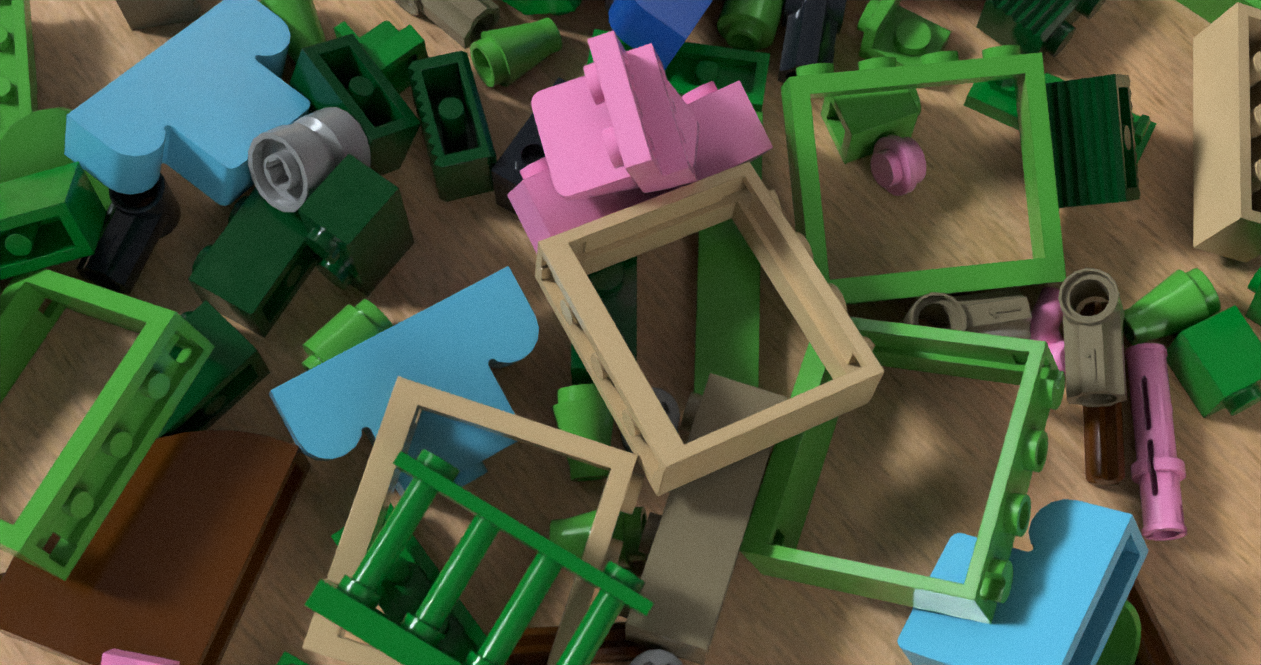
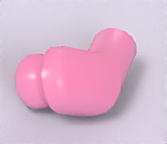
(1045, 324)

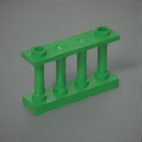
(419, 635)

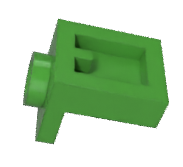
(898, 33)

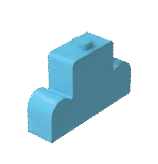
(191, 106)
(439, 347)
(1059, 598)

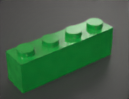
(48, 219)

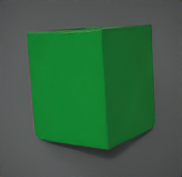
(390, 50)

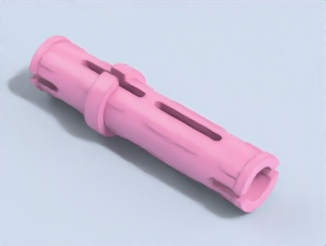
(1157, 464)

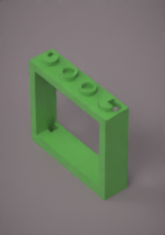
(935, 70)
(118, 425)
(798, 461)

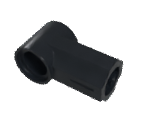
(809, 33)
(130, 237)

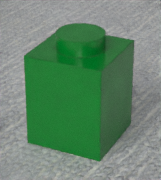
(1218, 363)

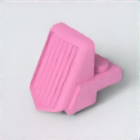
(616, 125)

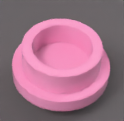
(898, 164)

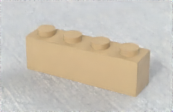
(1228, 135)

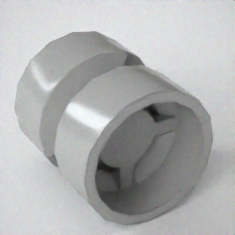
(298, 157)

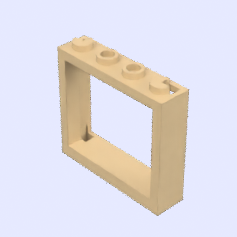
(789, 263)
(381, 477)

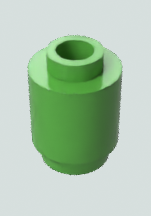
(750, 23)
(344, 331)

